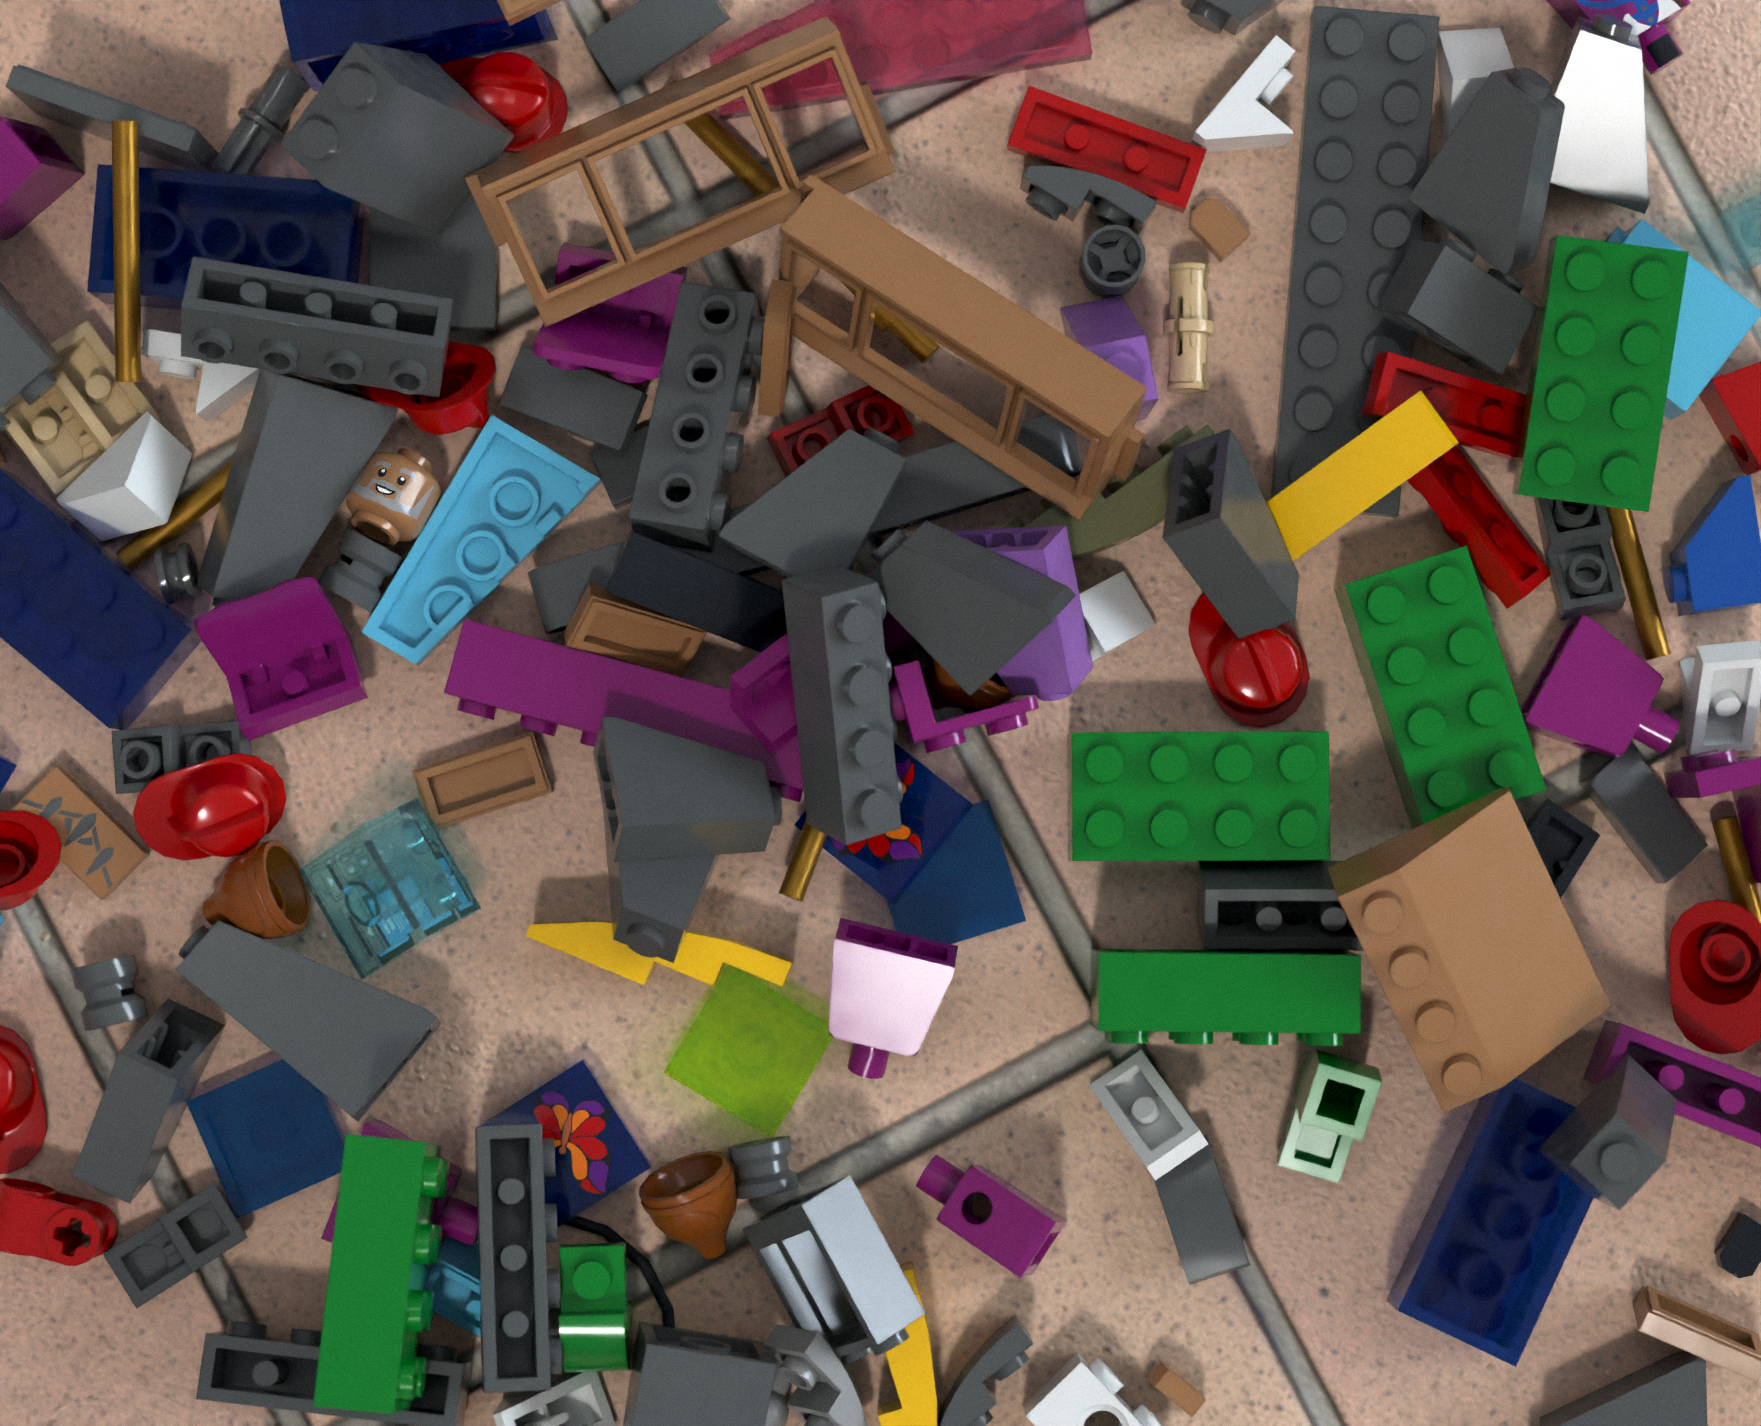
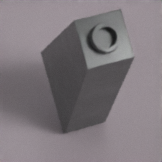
(287, 480)
(316, 1019)

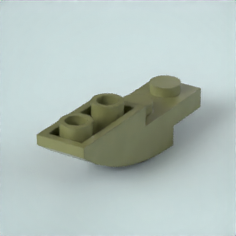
(1128, 512)

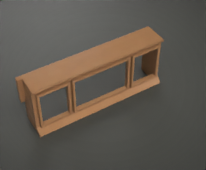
(656, 113)
(975, 325)

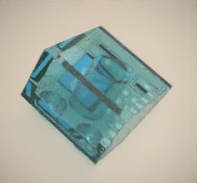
(389, 888)

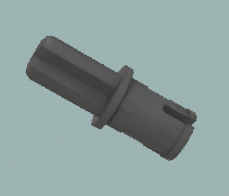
(261, 122)

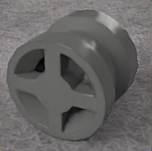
(763, 1167)

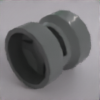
(1118, 251)
(360, 570)
(109, 992)

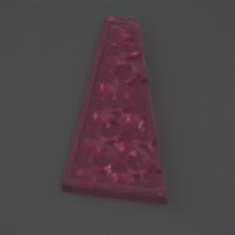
(920, 45)

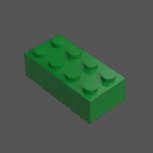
(1600, 372)
(1439, 685)
(1198, 796)
(1225, 991)
(379, 1275)

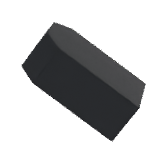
(1740, 1247)

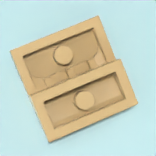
(78, 415)

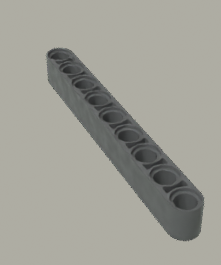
(930, 488)

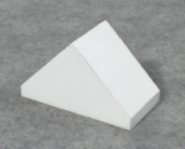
(1464, 66)
(130, 483)
(570, 1402)

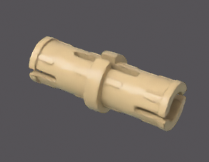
(1188, 328)

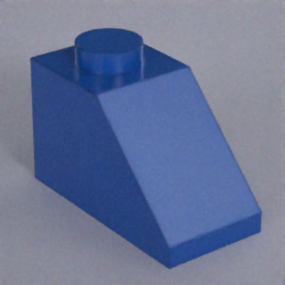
(1719, 555)

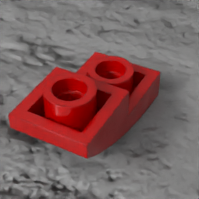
(856, 411)

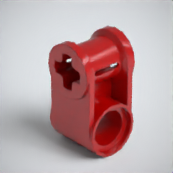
(40, 1221)

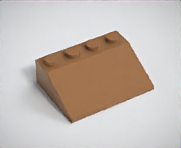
(1470, 946)

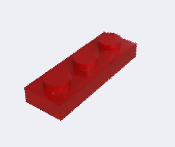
(1099, 143)
(1473, 410)
(1478, 520)

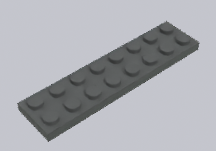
(1352, 225)

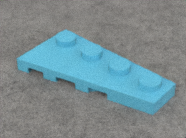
(482, 529)

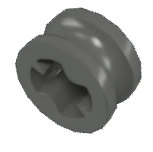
(177, 573)

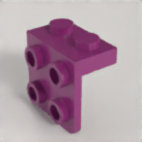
(618, 334)
(282, 656)
(912, 705)
(1723, 772)

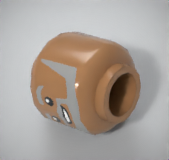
(393, 497)

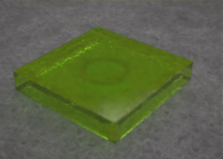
(750, 1050)

